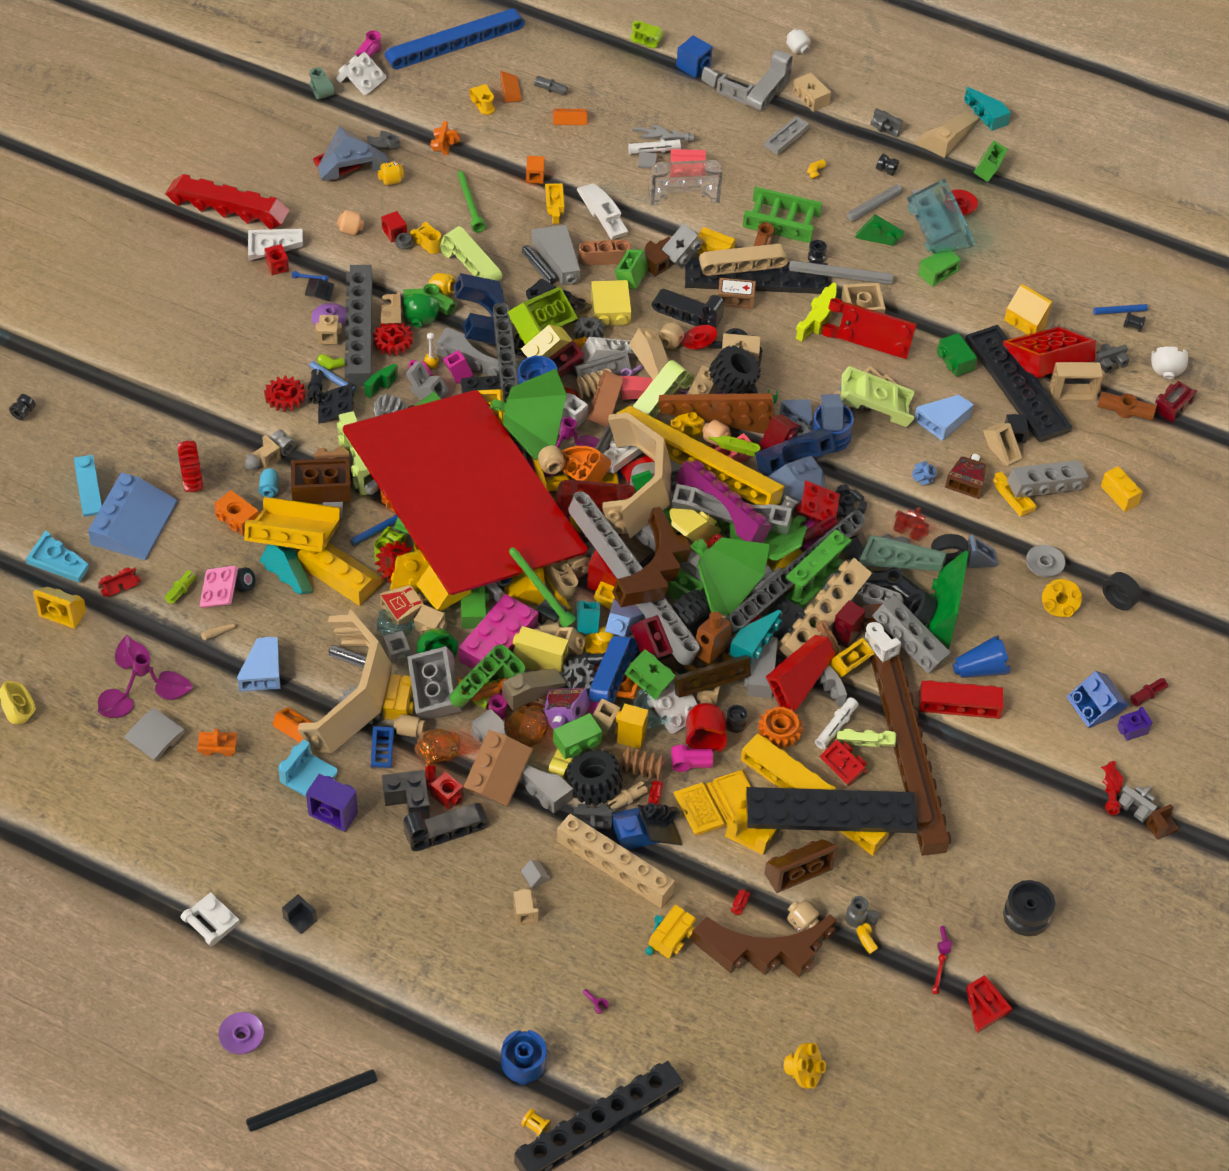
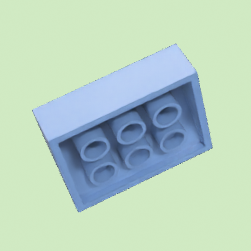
(131, 517)

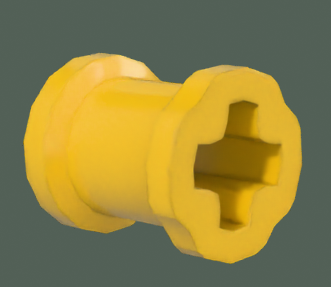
(535, 1122)

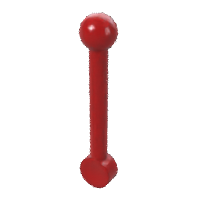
(942, 958)

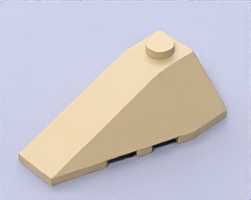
(947, 134)
(650, 351)

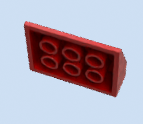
(1042, 349)

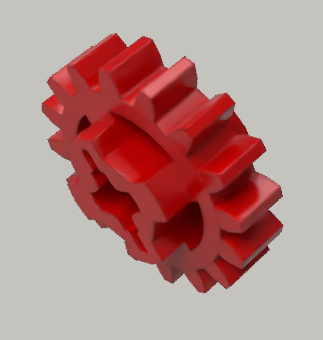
(393, 338)
(284, 393)
(387, 555)

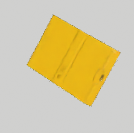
(713, 803)

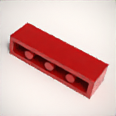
(961, 699)

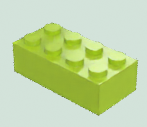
(539, 312)

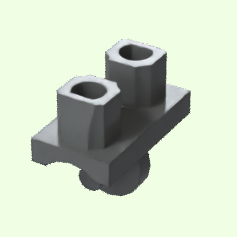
(886, 122)
(1110, 356)
(594, 817)

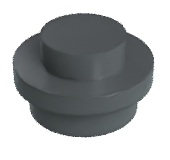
(404, 241)

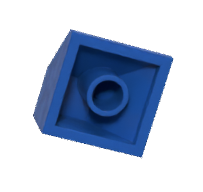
(630, 829)

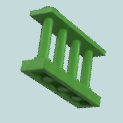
(783, 227)
(813, 572)

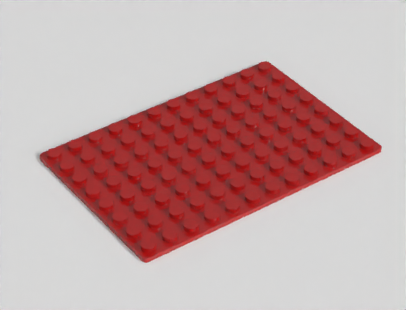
(463, 491)

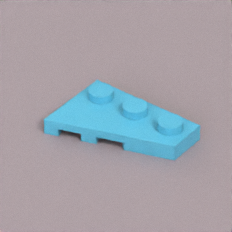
(55, 558)

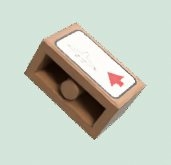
(737, 293)

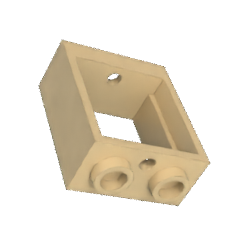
(1076, 392)

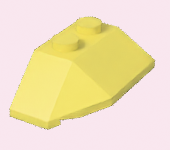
(694, 524)

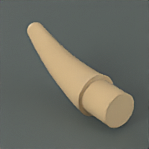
(213, 632)

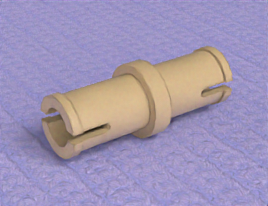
(627, 796)

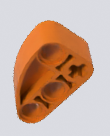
(585, 463)

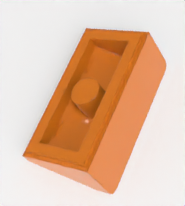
(510, 87)
(569, 116)
(288, 722)

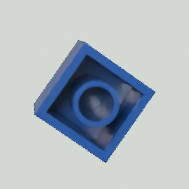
(694, 56)

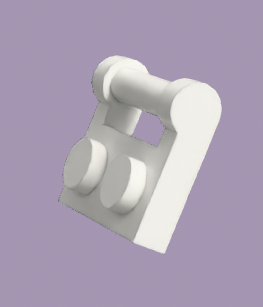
(215, 914)

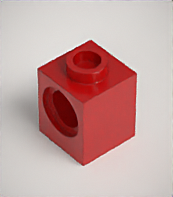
(393, 225)
(276, 259)
(443, 784)

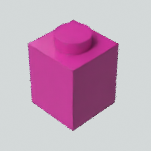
(457, 366)

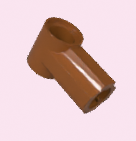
(764, 234)

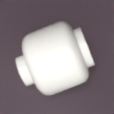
(798, 41)

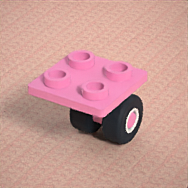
(220, 585)

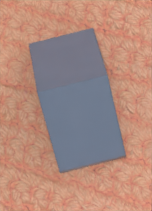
(797, 410)
(832, 412)
(980, 554)

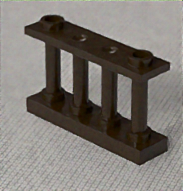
(707, 677)

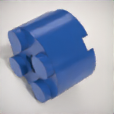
(523, 1056)

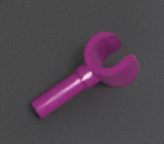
(945, 946)
(596, 1002)

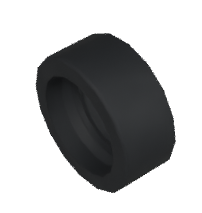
(950, 541)
(1127, 584)
(921, 605)

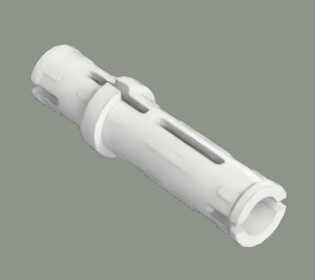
(659, 146)
(841, 717)

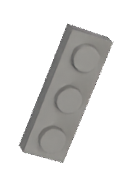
(786, 135)
(614, 363)

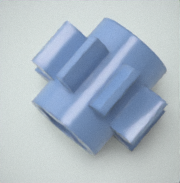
(924, 473)

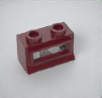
(1174, 399)

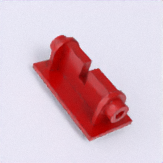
(125, 577)

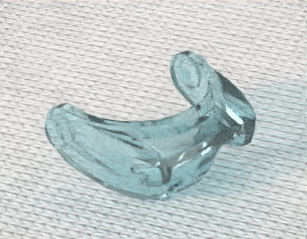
(387, 628)
(653, 720)

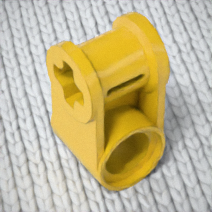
(483, 99)
(427, 238)

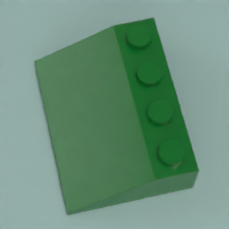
(947, 595)

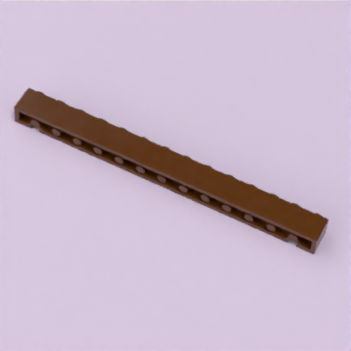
(909, 748)

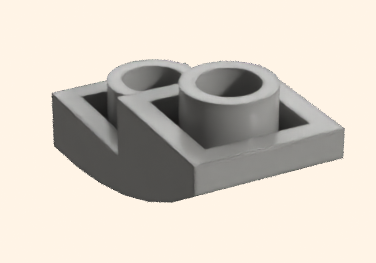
(833, 683)

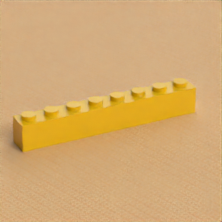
(788, 773)

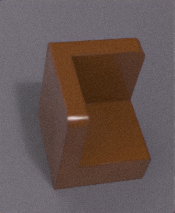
(1161, 822)

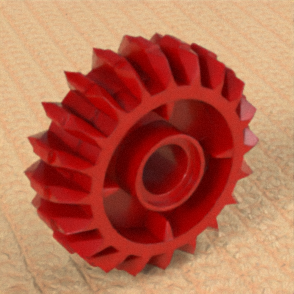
(190, 466)

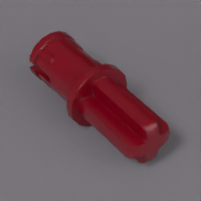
(818, 528)
(1148, 692)

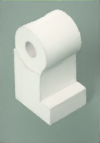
(880, 642)

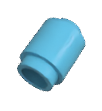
(269, 483)

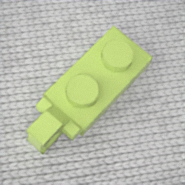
(867, 739)

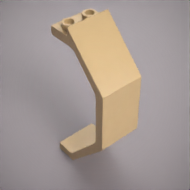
(633, 513)
(363, 702)

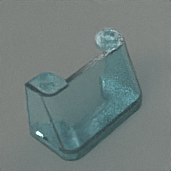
(940, 219)

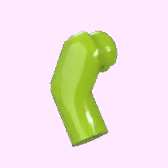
(329, 363)

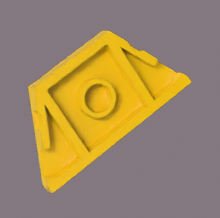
(408, 570)

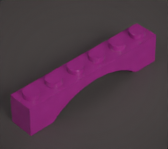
(747, 522)

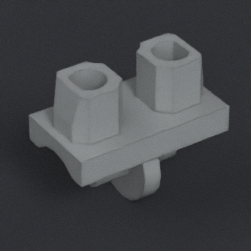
(1144, 806)

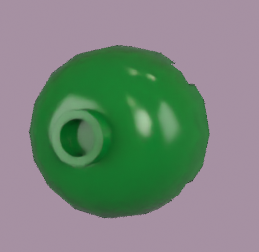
(420, 309)
(436, 638)

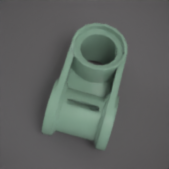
(320, 84)

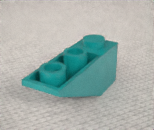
(991, 111)
(287, 566)
(587, 616)
(754, 636)

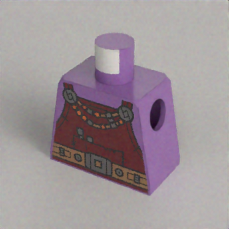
(566, 705)

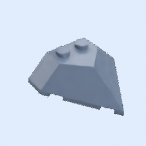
(348, 150)
(793, 477)

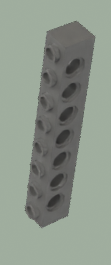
(360, 324)

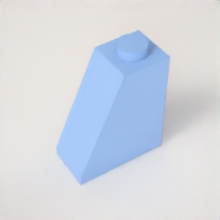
(944, 415)
(622, 618)
(261, 667)

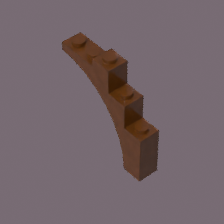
(651, 582)
(765, 954)

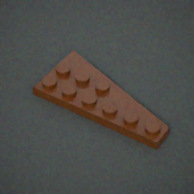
(736, 411)

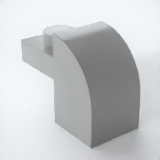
(423, 383)

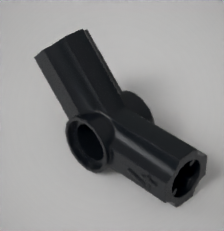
(902, 585)

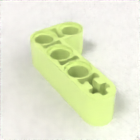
(459, 243)
(665, 383)

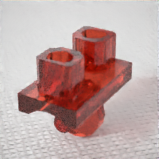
(912, 520)

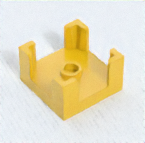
(749, 837)

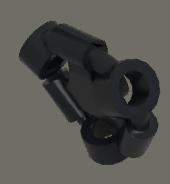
(847, 500)

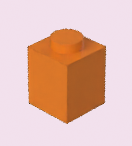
(535, 169)

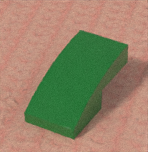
(382, 378)

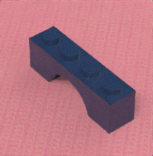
(814, 443)

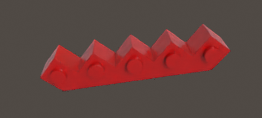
(227, 200)

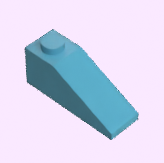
(88, 485)

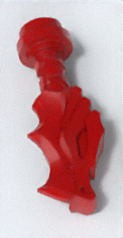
(1114, 783)

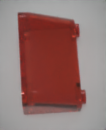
(598, 492)

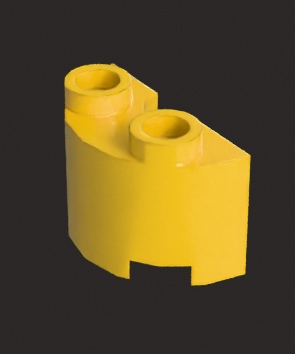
(689, 424)

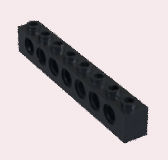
(594, 1132)

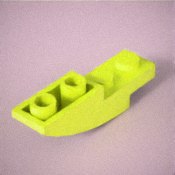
(818, 316)

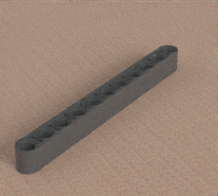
(504, 336)
(779, 583)

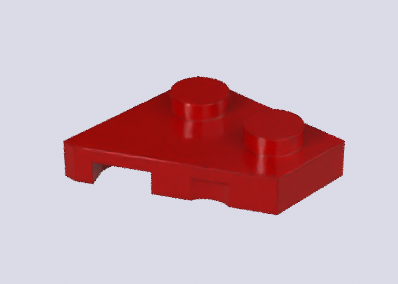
(986, 1003)

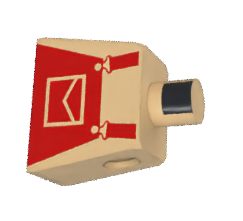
(402, 604)

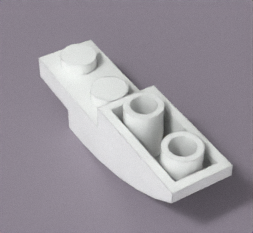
(604, 208)

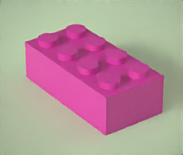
(497, 628)

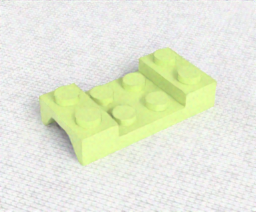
(878, 394)
(359, 470)

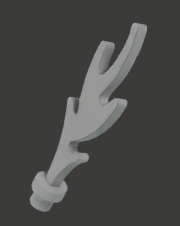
(662, 133)

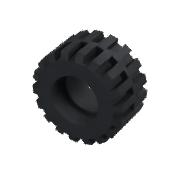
(734, 370)
(692, 610)
(596, 789)

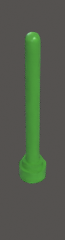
(477, 223)
(565, 617)

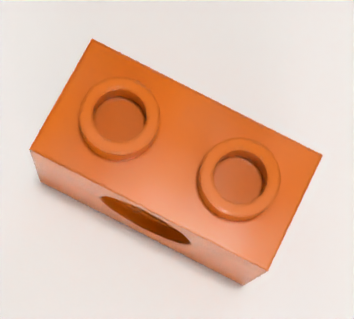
(234, 511)

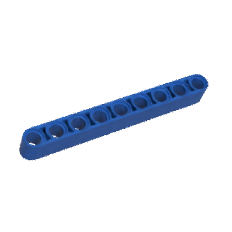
(454, 38)

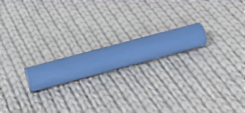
(331, 376)

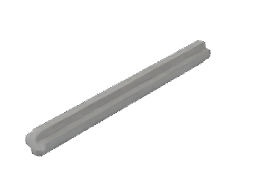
(841, 272)

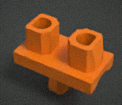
(444, 138)
(217, 743)

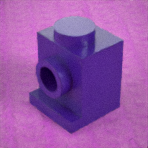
(1134, 724)

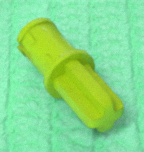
(180, 587)

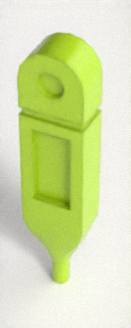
(736, 445)

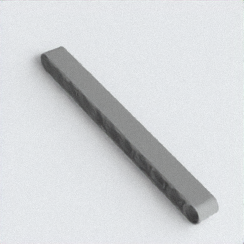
(624, 564)

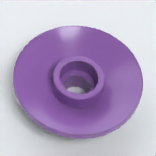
(330, 309)
(241, 1024)

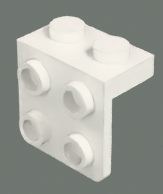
(362, 73)
(673, 707)

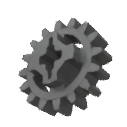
(578, 674)

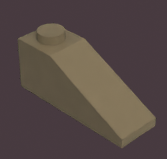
(530, 686)

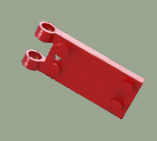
(871, 329)

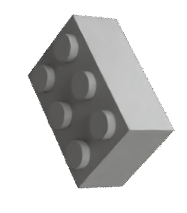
(432, 681)

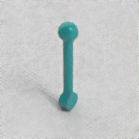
(657, 920)

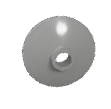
(1047, 555)

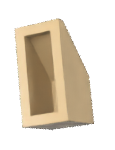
(1003, 442)

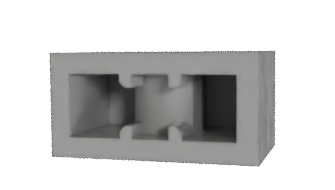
(682, 245)

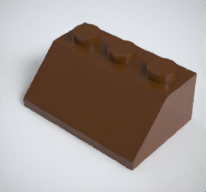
(321, 480)
(800, 864)

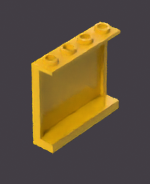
(293, 524)

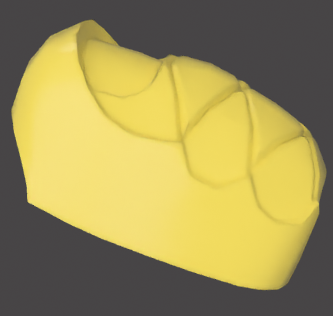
(16, 702)

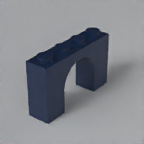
(487, 294)

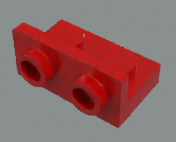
(843, 763)

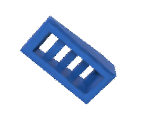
(382, 732)

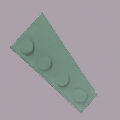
(893, 553)

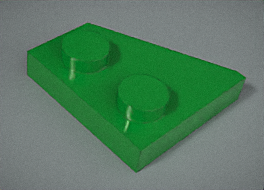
(879, 231)

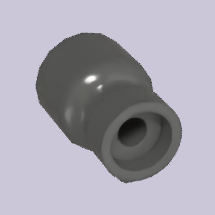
(858, 914)

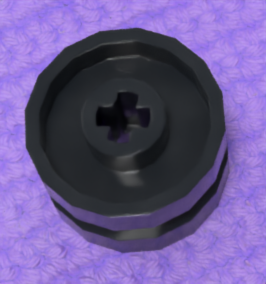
(1029, 908)

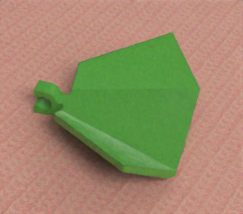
(534, 411)
(780, 543)
(730, 571)

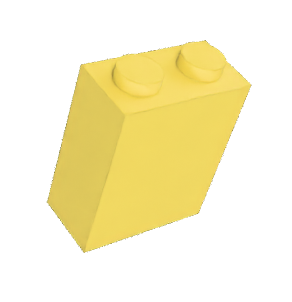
(611, 302)
(547, 342)
(540, 650)

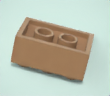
(498, 768)

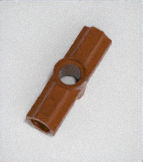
(1126, 405)

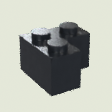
(407, 789)

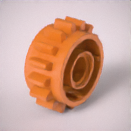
(784, 718)

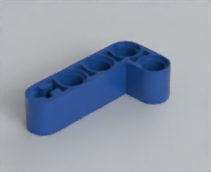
(611, 671)

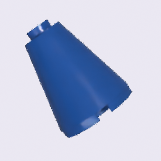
(983, 660)

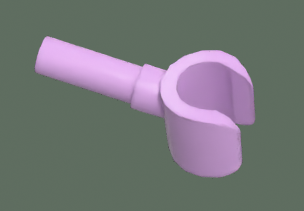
(627, 372)

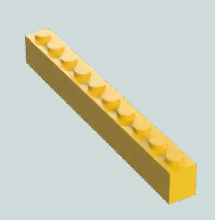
(737, 476)

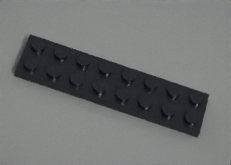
(766, 280)
(1019, 386)
(831, 810)

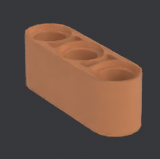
(602, 252)
(605, 398)

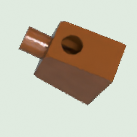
(713, 637)

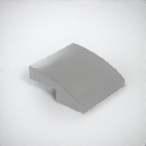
(154, 734)

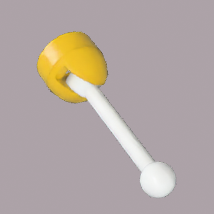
(431, 359)

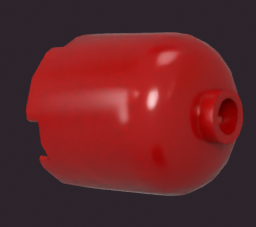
(706, 727)

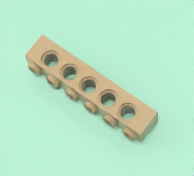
(857, 576)
(615, 861)

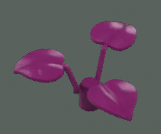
(566, 431)
(129, 654)

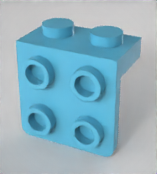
(302, 768)

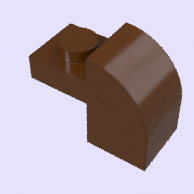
(656, 257)

